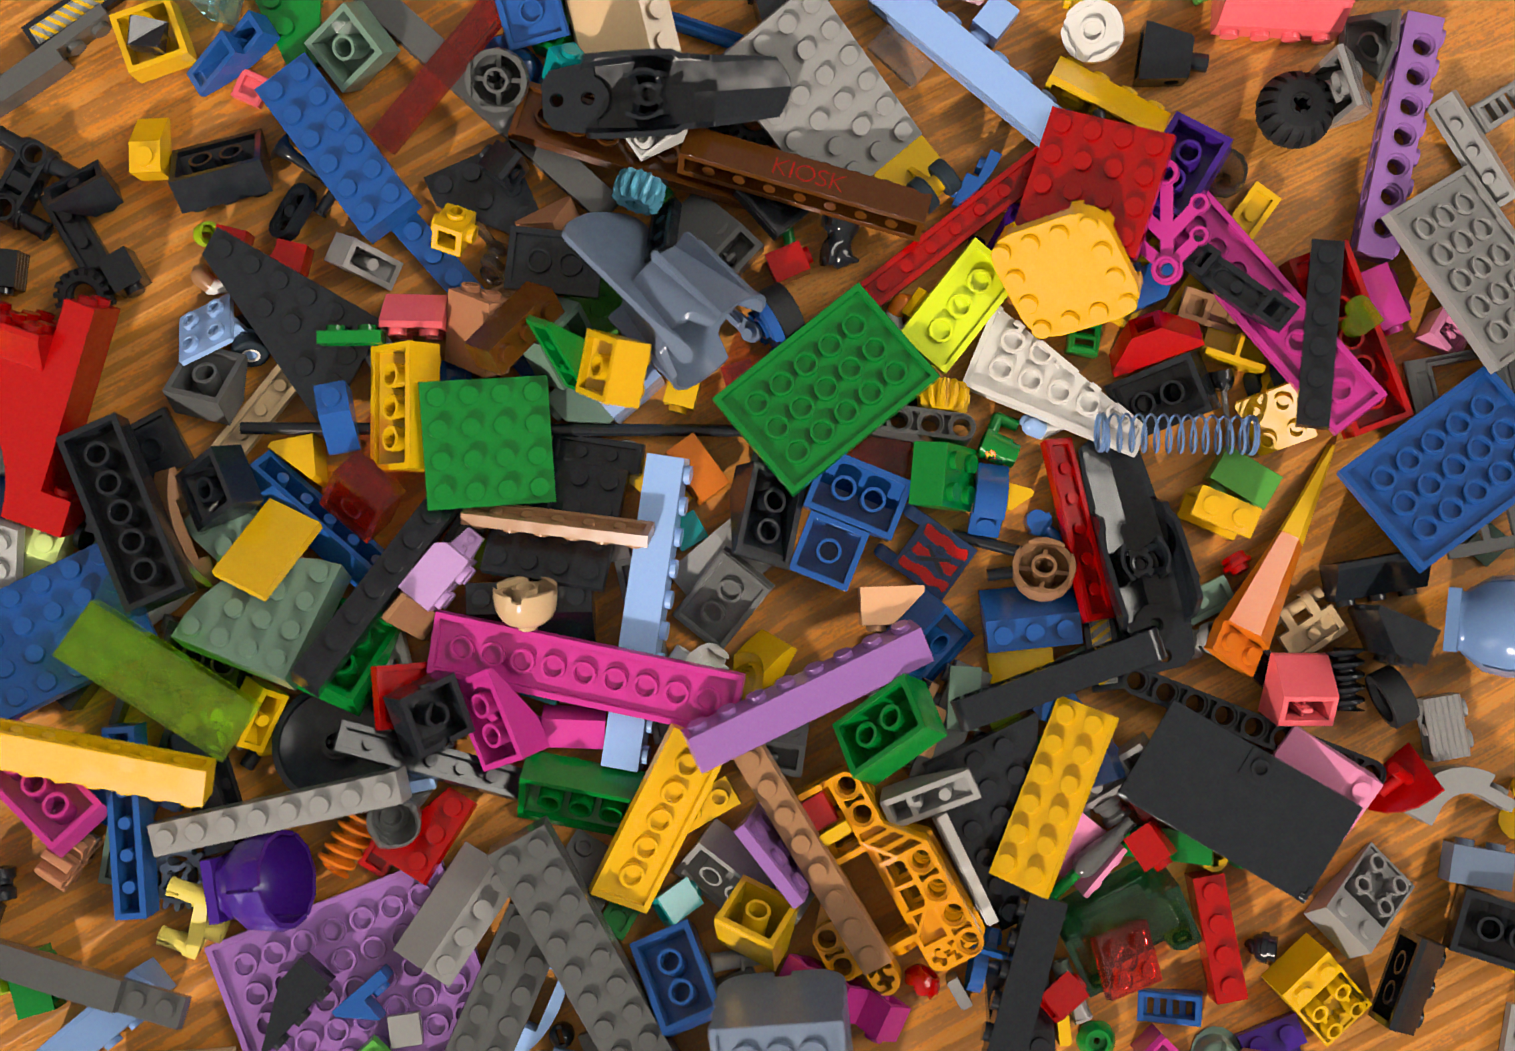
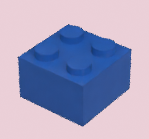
(828, 551)

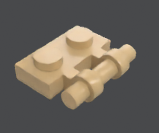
(1314, 631)

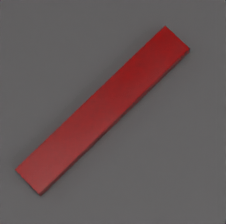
(1077, 528)

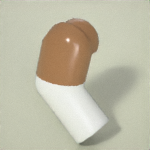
(205, 281)

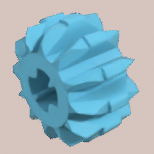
(639, 191)

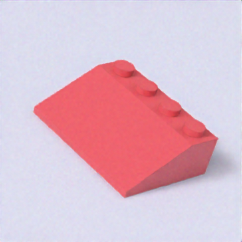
(1280, 19)

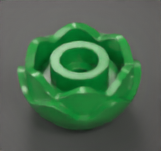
(1092, 1030)

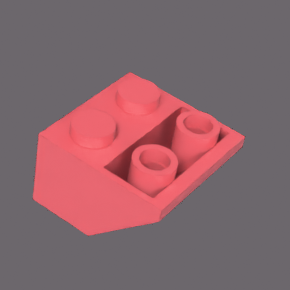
(414, 316)
(1299, 690)

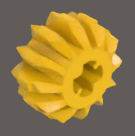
(946, 395)

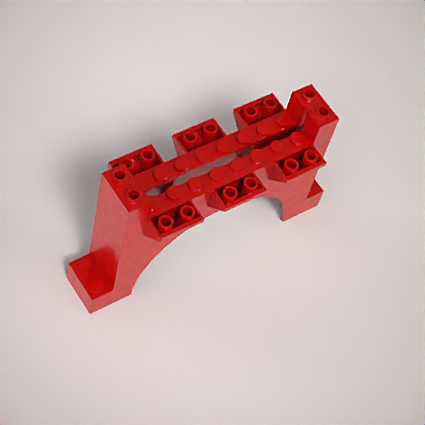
(47, 391)

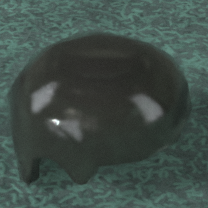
(1231, 176)

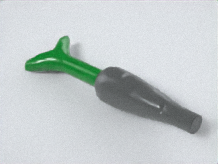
(1093, 856)

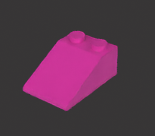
(502, 721)

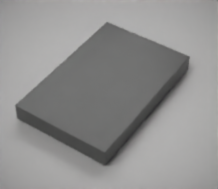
(723, 599)

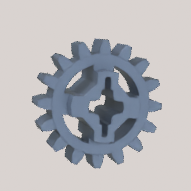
(170, 866)

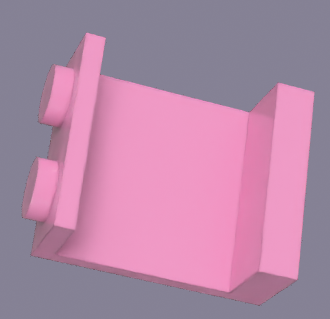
(1086, 833)

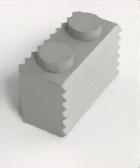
(1444, 727)

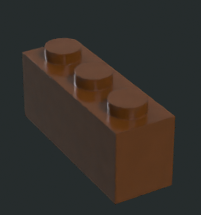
(506, 333)

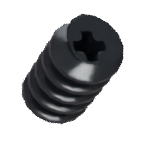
(1345, 675)

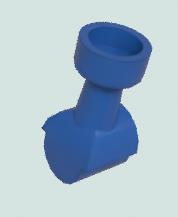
(1040, 524)

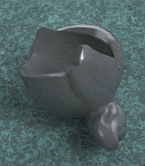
(397, 824)

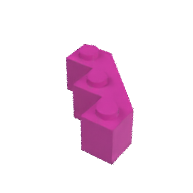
(875, 1014)

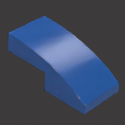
(971, 183)

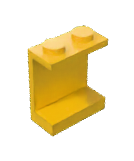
(1218, 512)

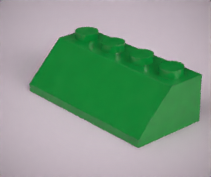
(576, 792)

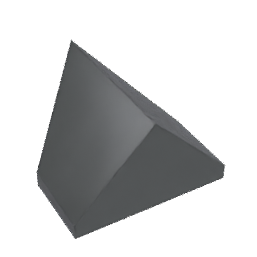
(1373, 40)

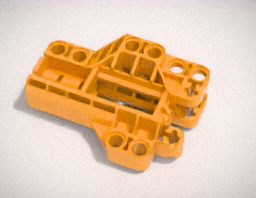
(929, 922)

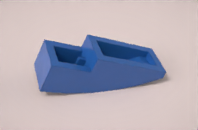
(233, 53)

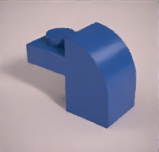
(990, 500)

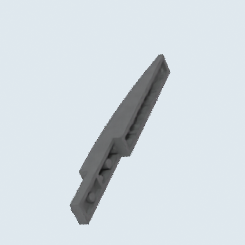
(50, 60)
(91, 986)

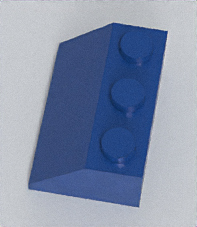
(860, 496)
(1019, 623)
(942, 630)

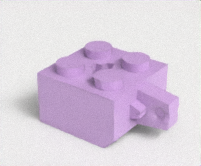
(442, 570)

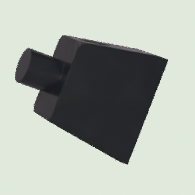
(1166, 57)

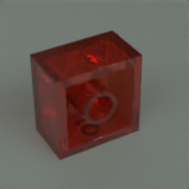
(362, 496)

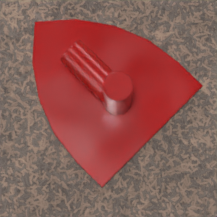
(1407, 783)

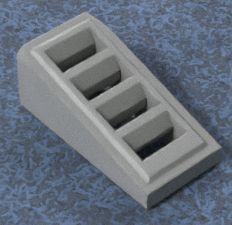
(1482, 116)

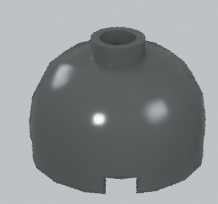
(484, 83)

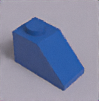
(337, 417)

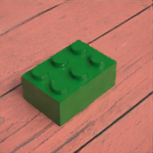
(889, 729)

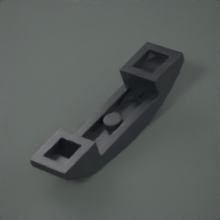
(1238, 288)

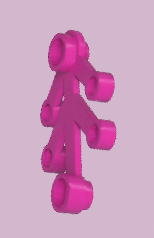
(1168, 229)

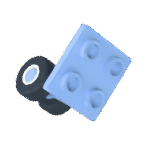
(215, 327)

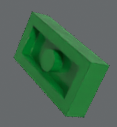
(337, 336)

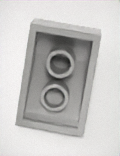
(1345, 82)
(701, 557)

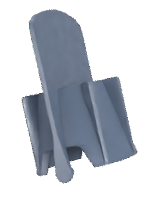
(673, 299)

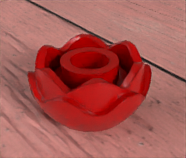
(923, 980)

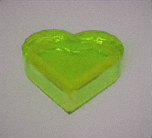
(1360, 317)

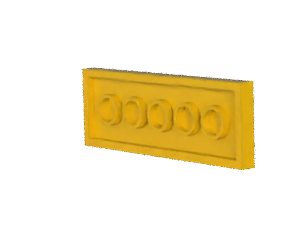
(1053, 796)
(653, 826)

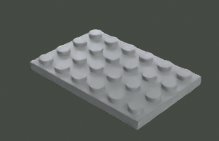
(838, 99)
(1466, 258)

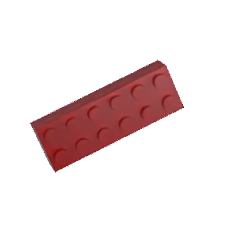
(1368, 349)

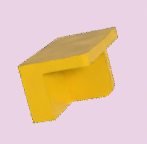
(1232, 351)

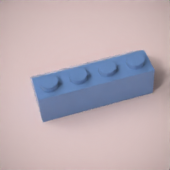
(100, 1029)

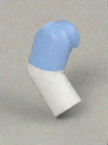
(1038, 428)

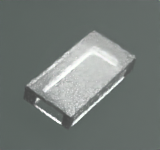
(900, 56)

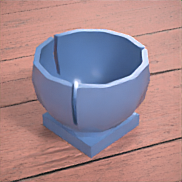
(1483, 624)

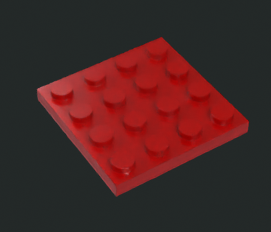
(1100, 163)

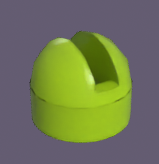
(203, 228)

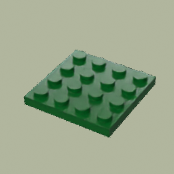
(487, 442)

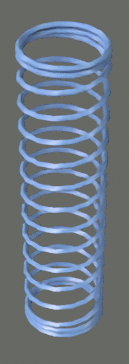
(1245, 426)

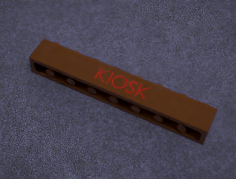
(804, 183)

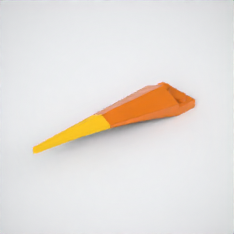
(1253, 612)

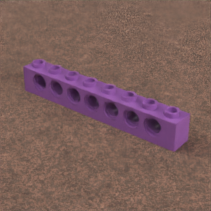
(1429, 34)

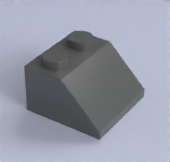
(209, 386)

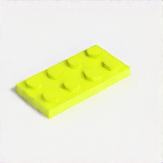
(956, 307)

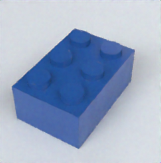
(676, 977)

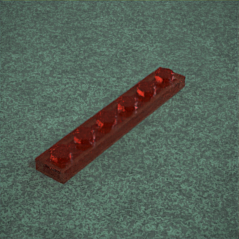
(437, 76)

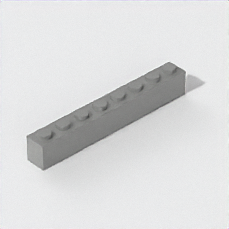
(280, 811)

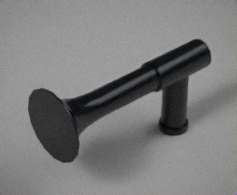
(285, 150)

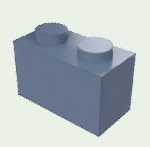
(1477, 865)

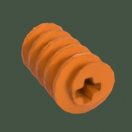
(346, 845)

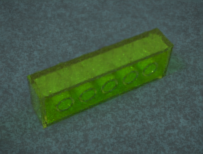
(157, 679)

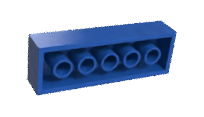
(338, 148)

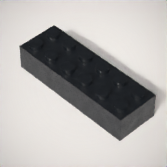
(126, 514)

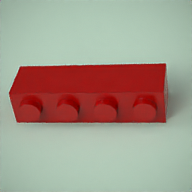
(1219, 946)

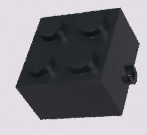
(429, 714)

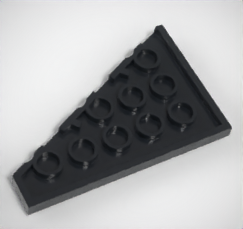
(287, 313)
(999, 766)

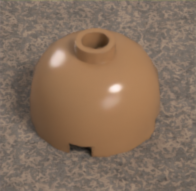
(1043, 569)

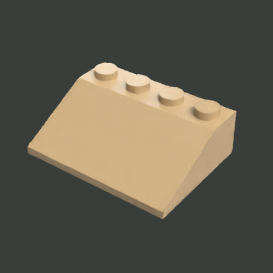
(622, 25)

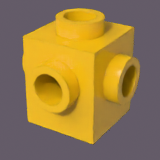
(453, 229)

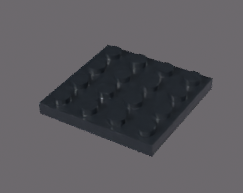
(569, 563)

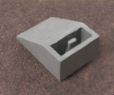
(1360, 902)

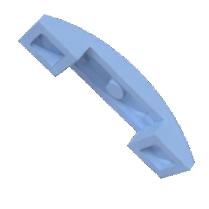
(533, 1032)

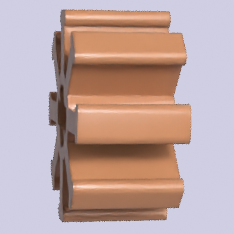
(64, 870)

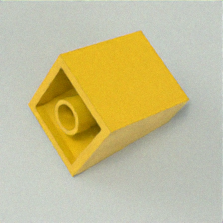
(756, 922)

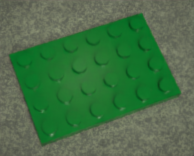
(825, 389)

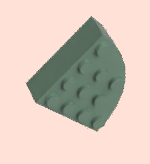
(270, 634)

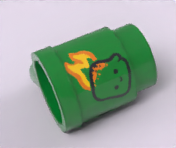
(997, 447)

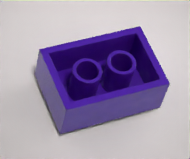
(1199, 155)

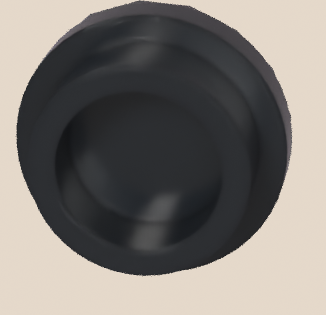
(1263, 947)

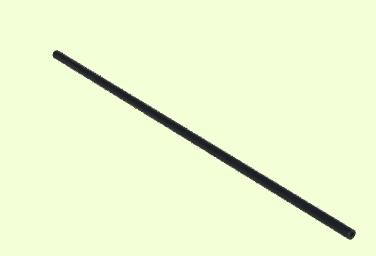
(557, 429)

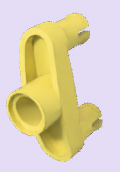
(199, 931)

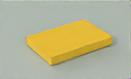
(267, 549)

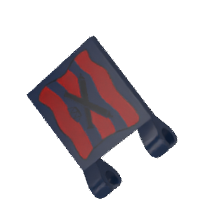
(931, 554)

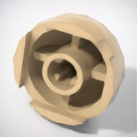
(525, 602)

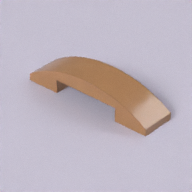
(1206, 310)
(169, 492)

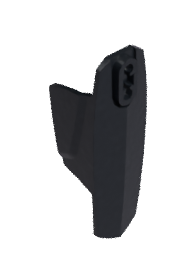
(663, 92)
(1141, 552)

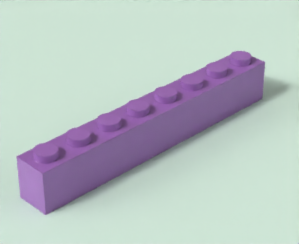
(806, 695)

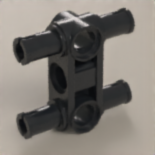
(25, 182)

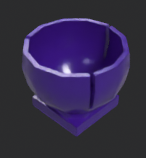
(261, 882)

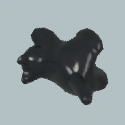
(837, 247)

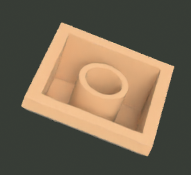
(885, 604)

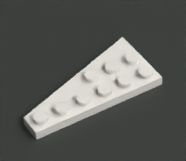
(1038, 381)

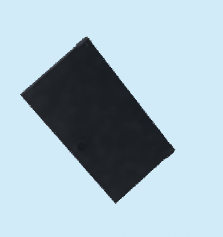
(1239, 801)

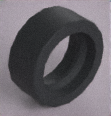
(784, 308)
(1392, 696)

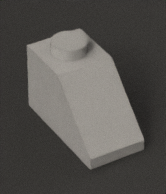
(363, 261)

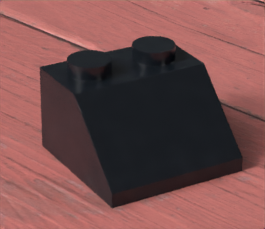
(219, 486)

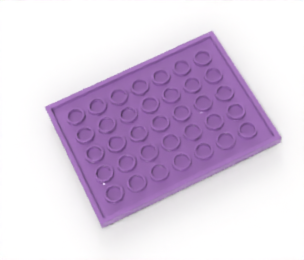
(353, 940)

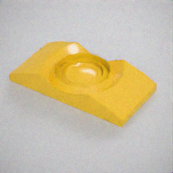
(763, 660)

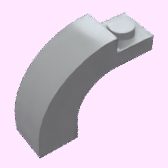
(1458, 780)

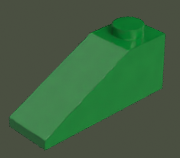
(561, 348)

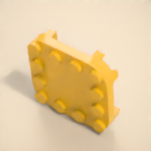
(1067, 271)

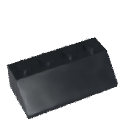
(573, 615)

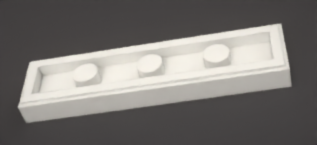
(964, 867)

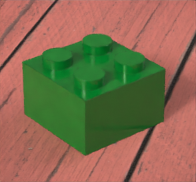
(943, 476)

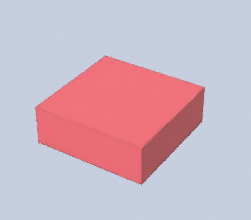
(245, 88)

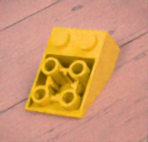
(1316, 989)

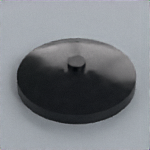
(306, 740)

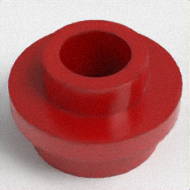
(1236, 563)

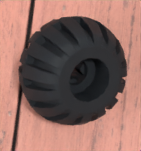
(1280, 119)

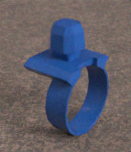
(978, 965)

